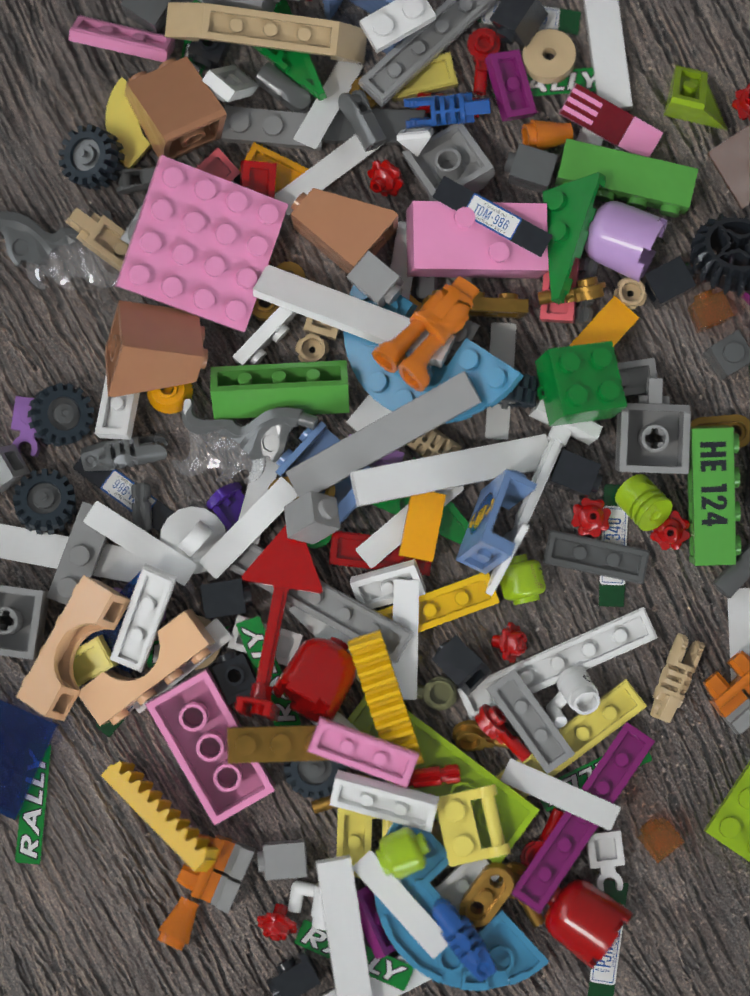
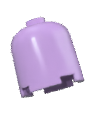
(624, 238)

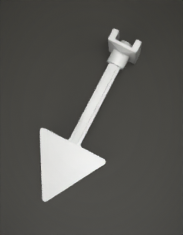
(558, 437)

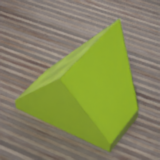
(692, 99)

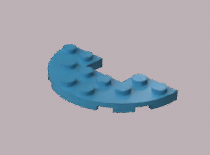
(487, 373)
(509, 947)

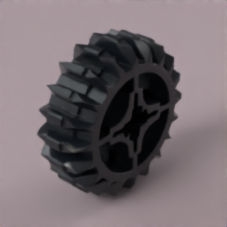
(731, 264)

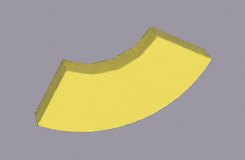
(125, 126)

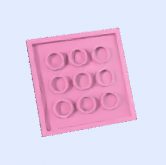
(201, 244)

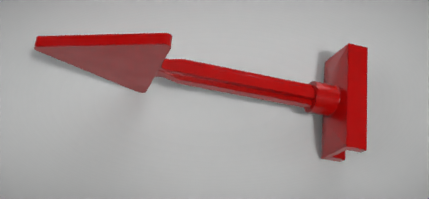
(285, 566)

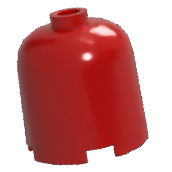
(317, 678)
(585, 920)

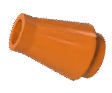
(546, 134)
(179, 924)

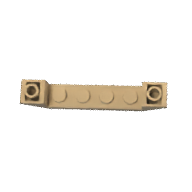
(265, 30)

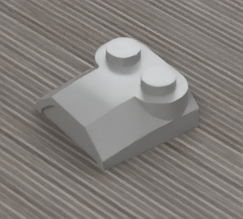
(451, 155)

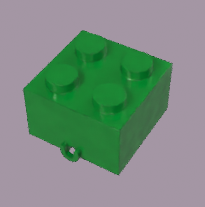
(580, 383)

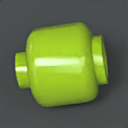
(523, 580)
(402, 852)

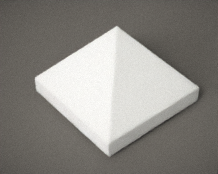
(415, 138)

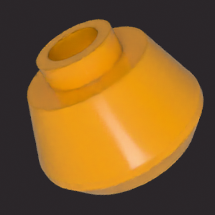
(169, 402)

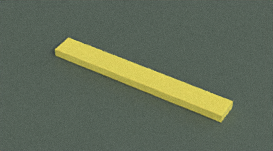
(585, 731)

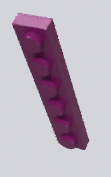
(573, 832)

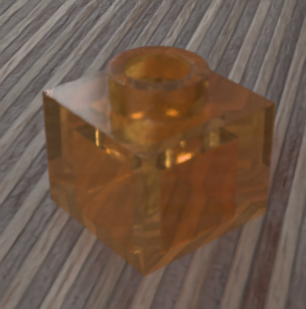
(709, 310)
(659, 838)

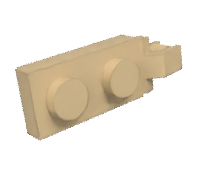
(99, 236)

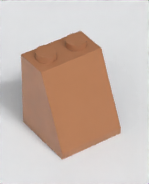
(175, 108)
(342, 226)
(152, 348)

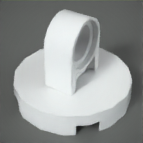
(192, 533)

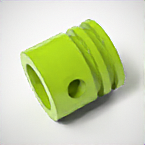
(643, 502)

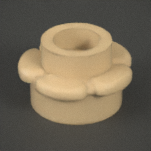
(638, 289)
(309, 341)

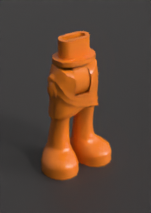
(441, 317)

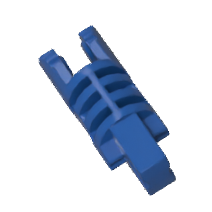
(447, 109)
(463, 940)

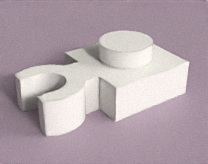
(605, 853)

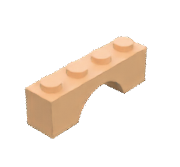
(180, 642)
(51, 681)

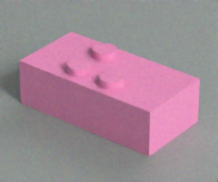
(454, 245)
(195, 726)

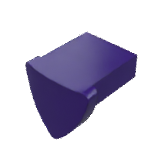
(227, 503)

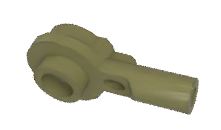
(438, 693)

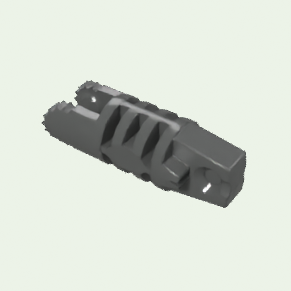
(124, 453)

